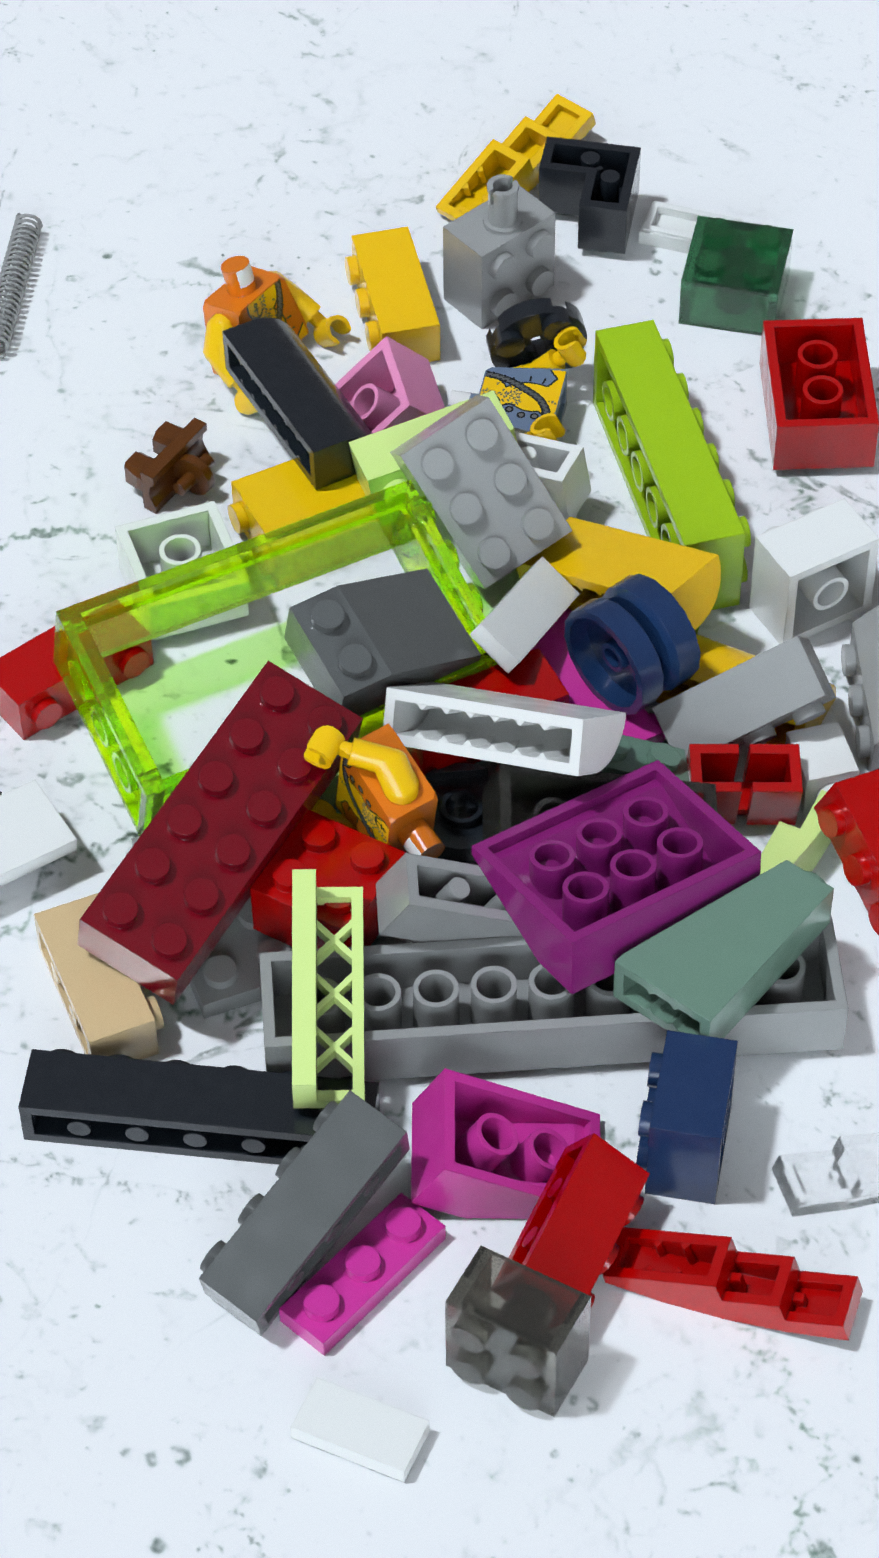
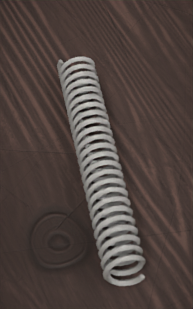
(16, 274)

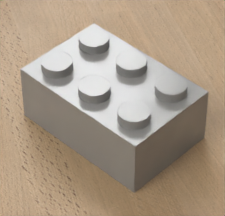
(482, 490)

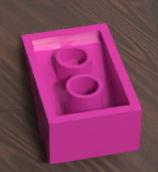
(488, 1146)

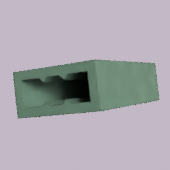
(727, 954)

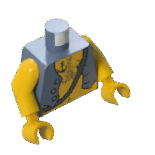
(536, 391)

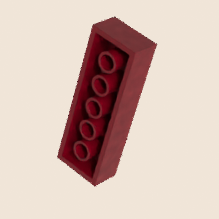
(214, 835)

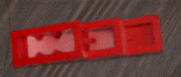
(734, 1285)

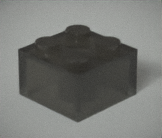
(517, 1331)

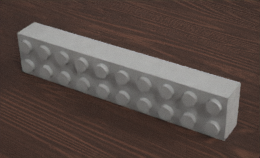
(499, 1010)

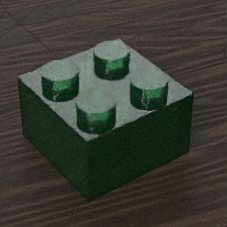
(735, 275)

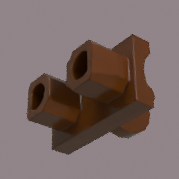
(179, 467)

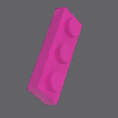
(362, 1274)

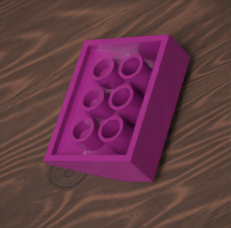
(613, 870)

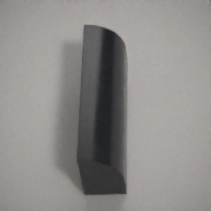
(294, 398)

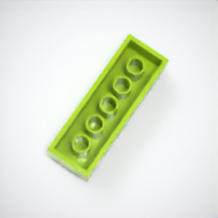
(664, 451)

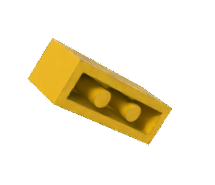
(393, 291)

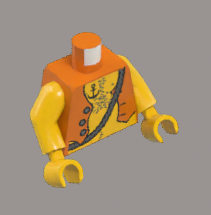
(257, 294)
(378, 789)

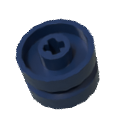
(632, 644)

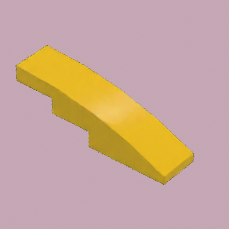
(517, 155)

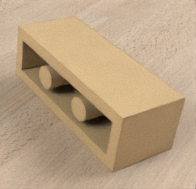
(100, 1001)

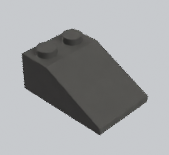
(377, 637)

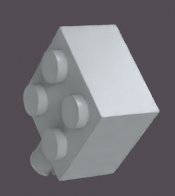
(498, 252)

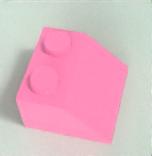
(391, 386)

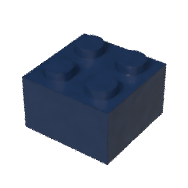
(687, 1116)

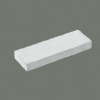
(524, 615)

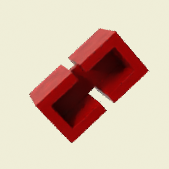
(769, 786)

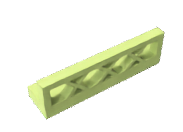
(307, 980)

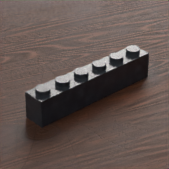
(168, 1106)

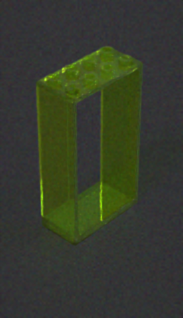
(225, 580)

